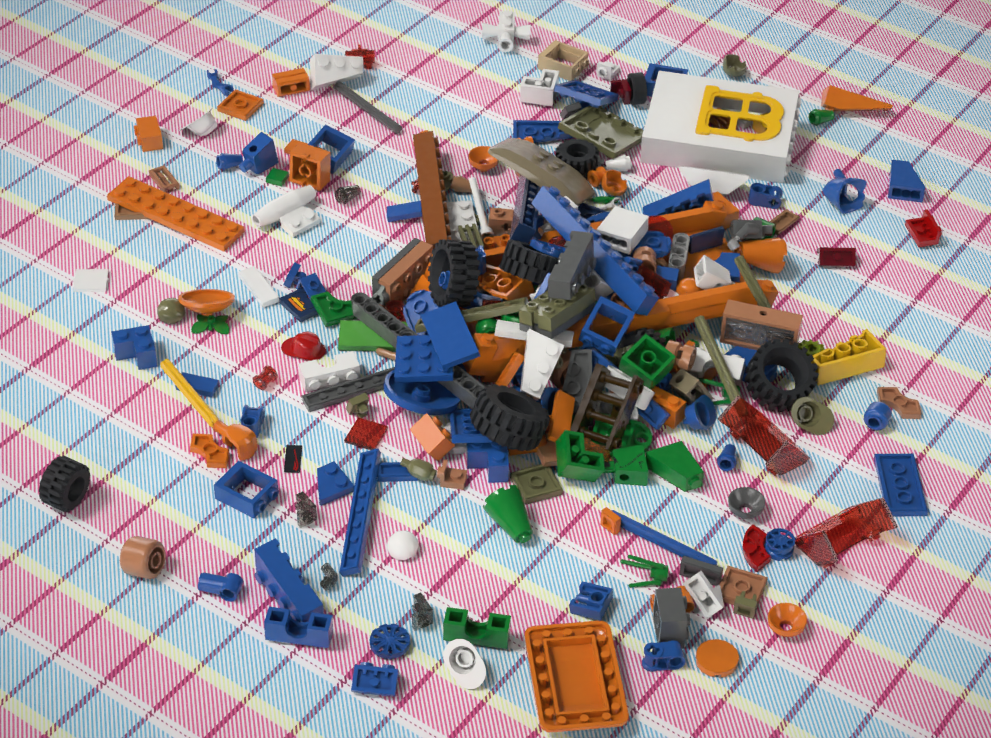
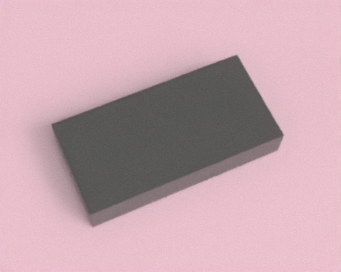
(691, 566)

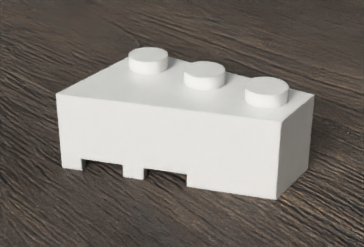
(329, 69)
(539, 361)

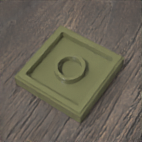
(536, 483)

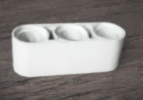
(643, 399)

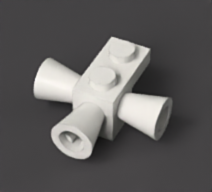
(506, 31)

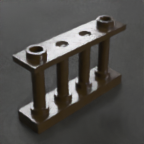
(594, 394)

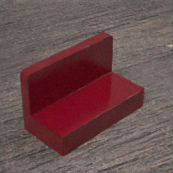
(836, 256)

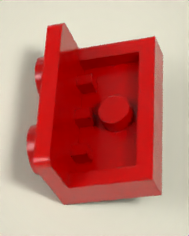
(924, 230)

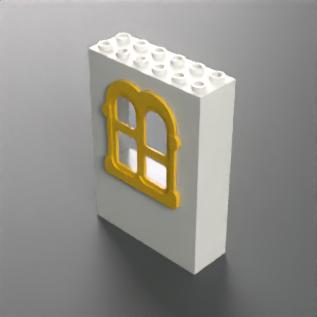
(680, 133)

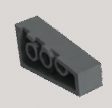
(572, 266)

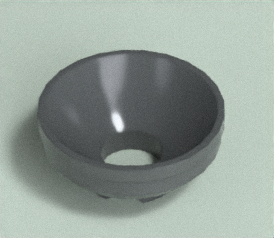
(748, 498)

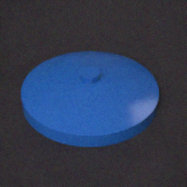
(421, 396)

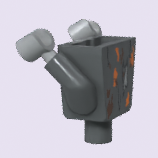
(747, 230)

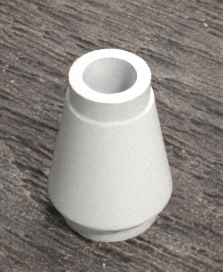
(619, 163)

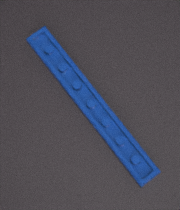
(360, 513)

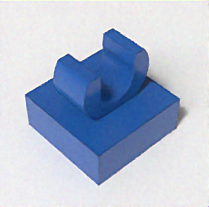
(293, 275)

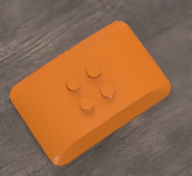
(575, 676)

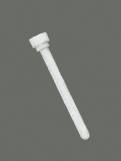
(485, 230)

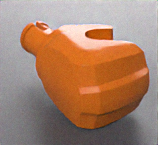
(238, 435)

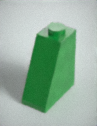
(676, 466)

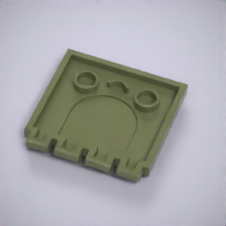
(603, 130)

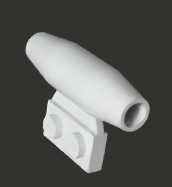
(290, 211)

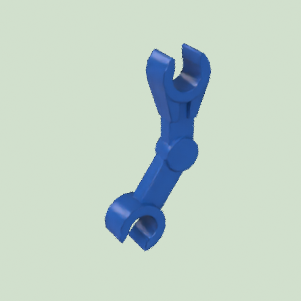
(224, 88)

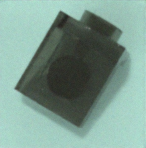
(305, 510)
(422, 612)

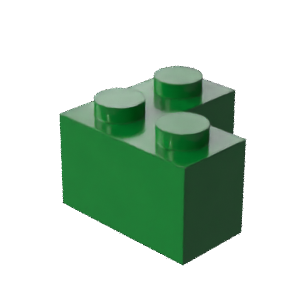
(576, 462)

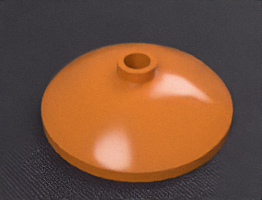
(206, 300)

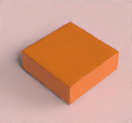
(610, 521)

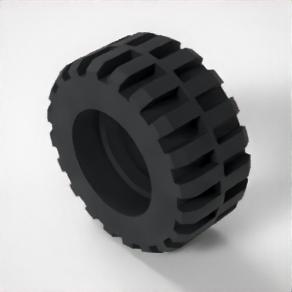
(509, 417)

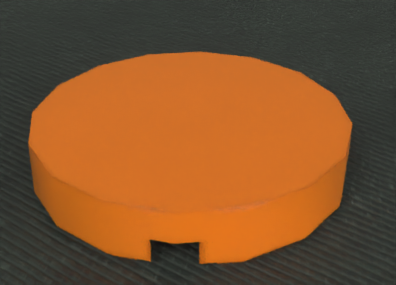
(717, 658)

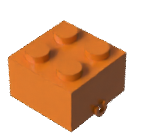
(309, 166)

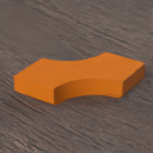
(205, 446)

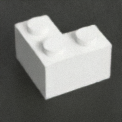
(540, 89)

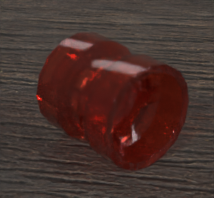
(395, 307)

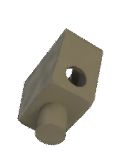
(684, 383)

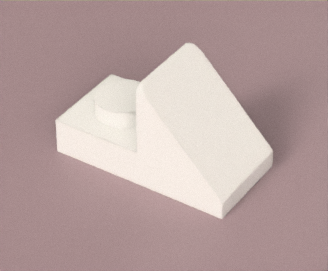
(705, 596)

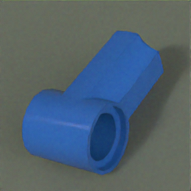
(226, 587)

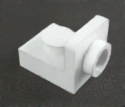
(607, 70)

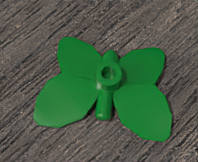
(209, 322)

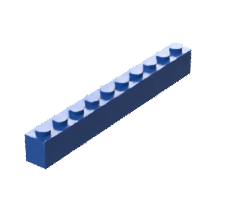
(609, 263)

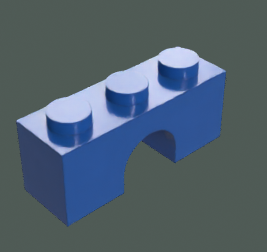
(283, 628)

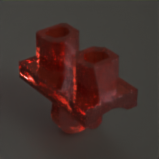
(368, 56)

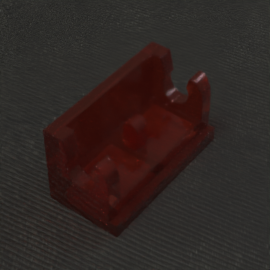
(651, 278)

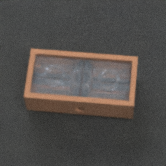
(754, 325)

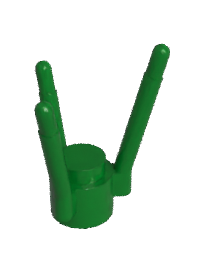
(724, 394)
(657, 571)

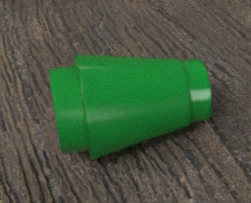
(820, 116)

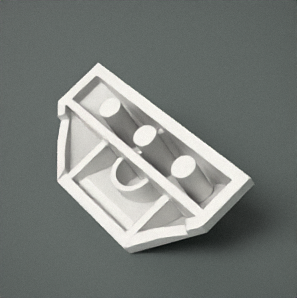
(720, 181)

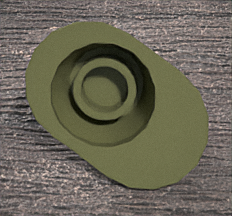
(812, 416)

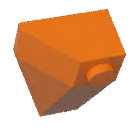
(843, 100)
(504, 284)

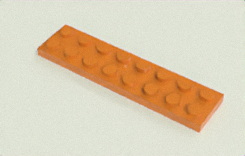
(176, 213)

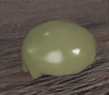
(733, 66)
(170, 311)

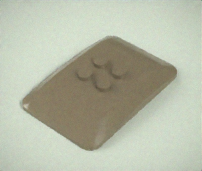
(542, 168)

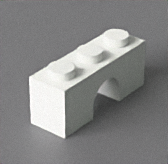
(703, 361)
(317, 377)

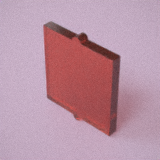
(366, 434)

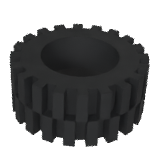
(462, 262)
(526, 262)
(794, 361)

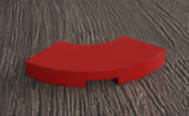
(754, 549)

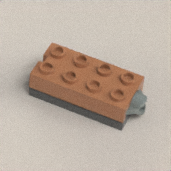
(401, 273)

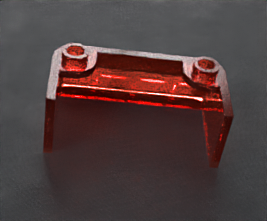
(763, 437)
(845, 530)

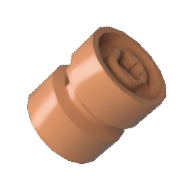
(647, 255)
(688, 354)

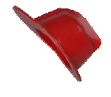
(304, 346)

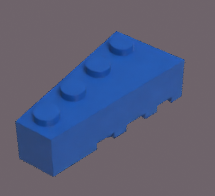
(686, 199)
(284, 583)

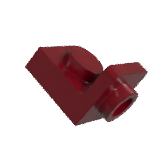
(622, 88)

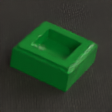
(277, 177)

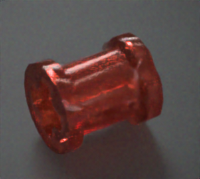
(264, 377)

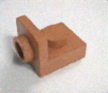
(451, 477)

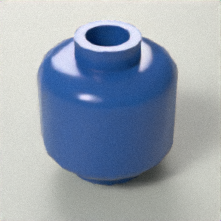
(877, 416)

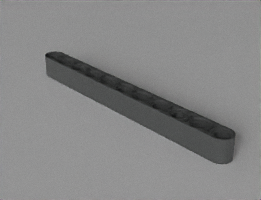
(389, 327)

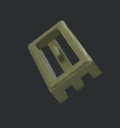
(469, 230)

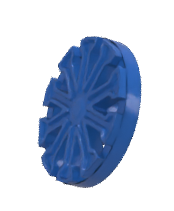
(389, 641)

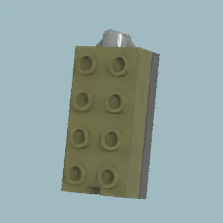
(556, 315)

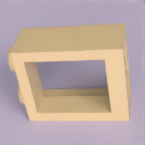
(557, 49)

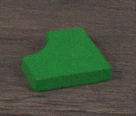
(332, 309)

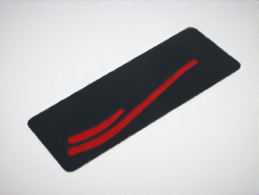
(293, 458)

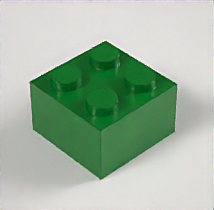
(647, 361)

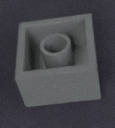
(670, 616)

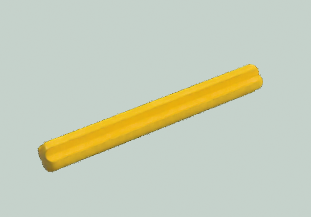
(188, 391)

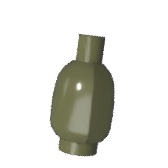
(419, 469)

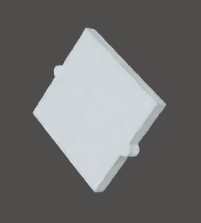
(90, 280)

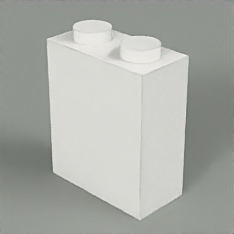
(624, 229)

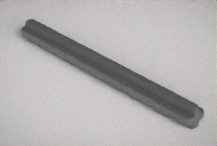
(369, 108)

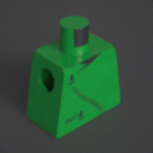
(628, 466)

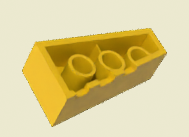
(850, 358)

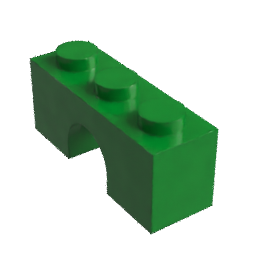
(490, 633)

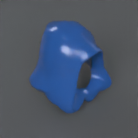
(836, 193)

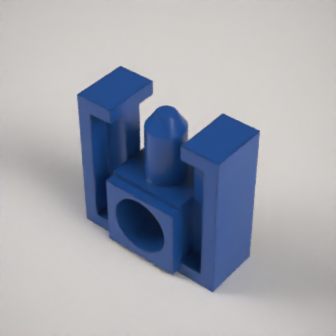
(597, 602)

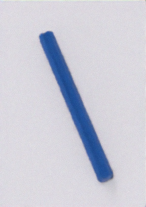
(662, 540)

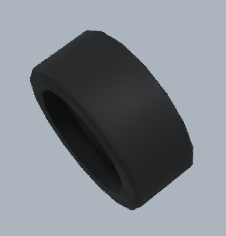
(638, 88)

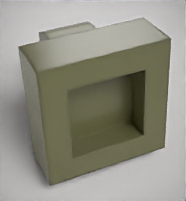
(359, 405)
(745, 606)

